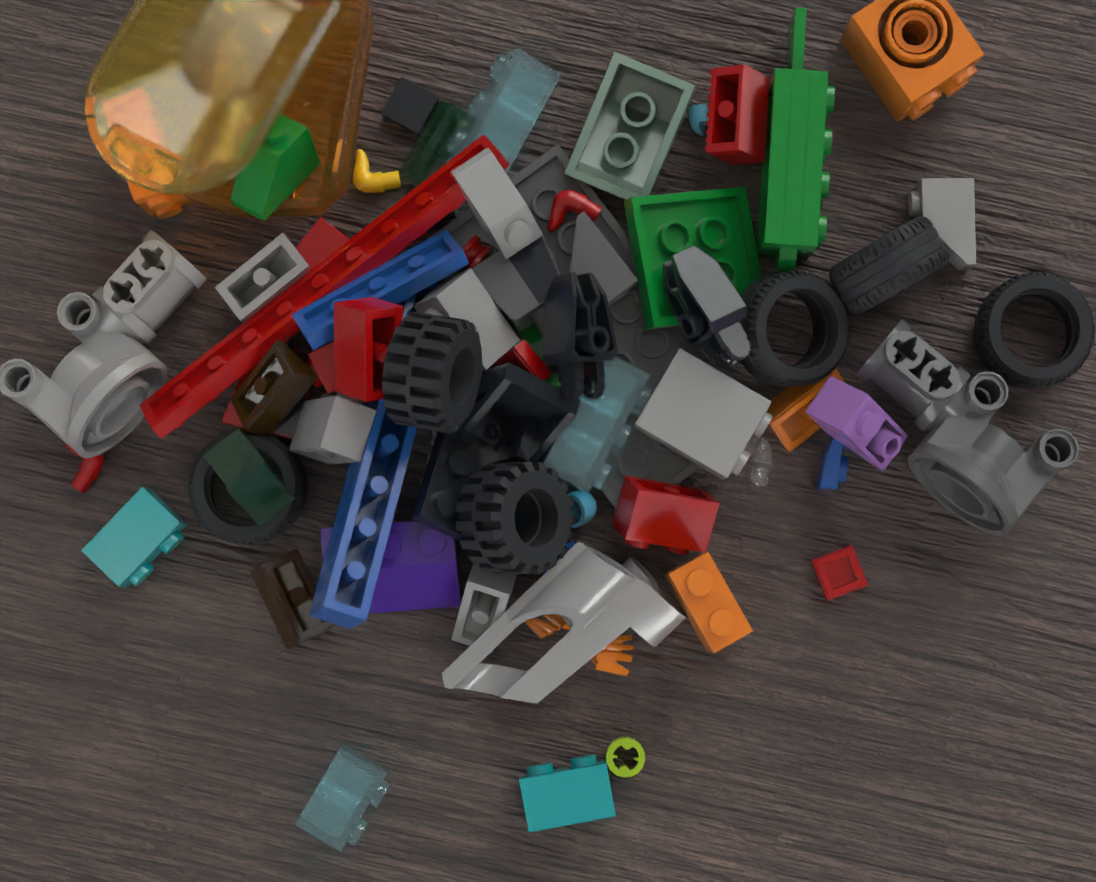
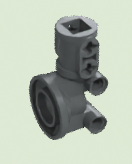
(963, 457)

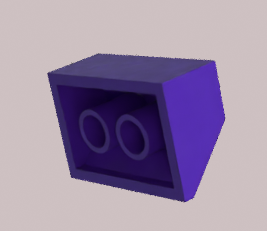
(415, 570)

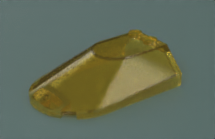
(199, 86)

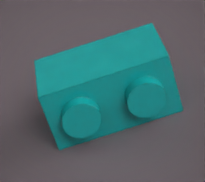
(135, 538)
(567, 793)

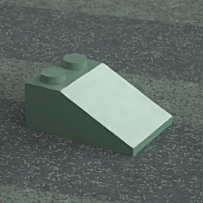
(630, 128)

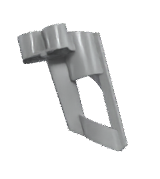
(597, 603)

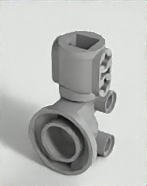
(103, 381)

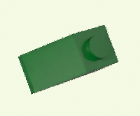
(276, 170)

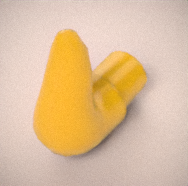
(372, 182)

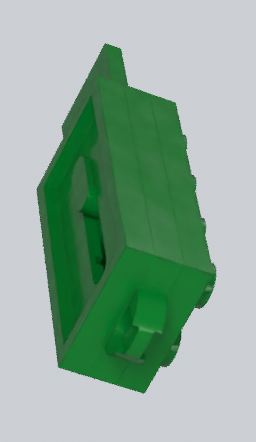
(794, 157)

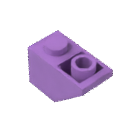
(857, 422)

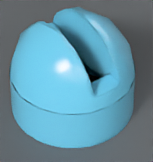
(698, 118)
(583, 508)

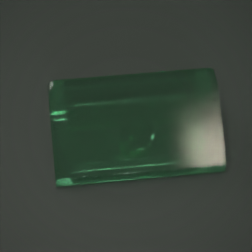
(430, 148)

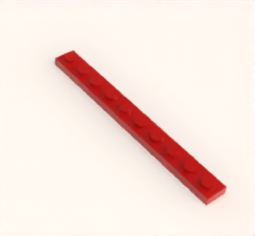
(365, 251)

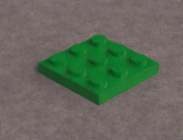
(669, 223)

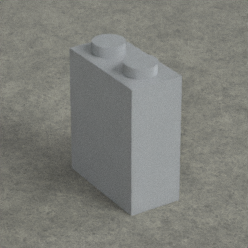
(704, 415)

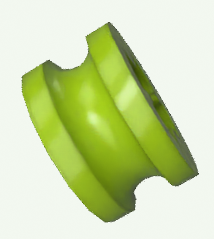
(623, 770)

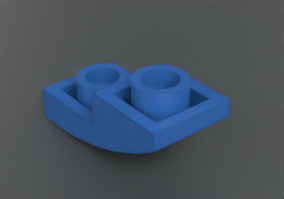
(832, 466)

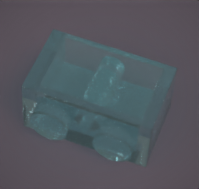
(343, 797)

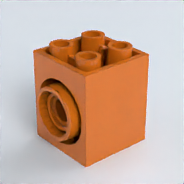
(913, 75)

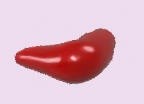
(570, 201)
(88, 471)

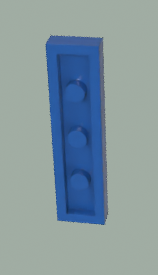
(390, 282)

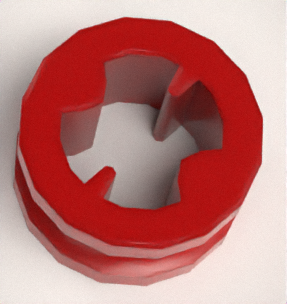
(476, 251)

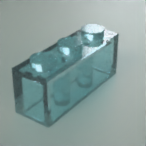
(508, 105)
(598, 426)

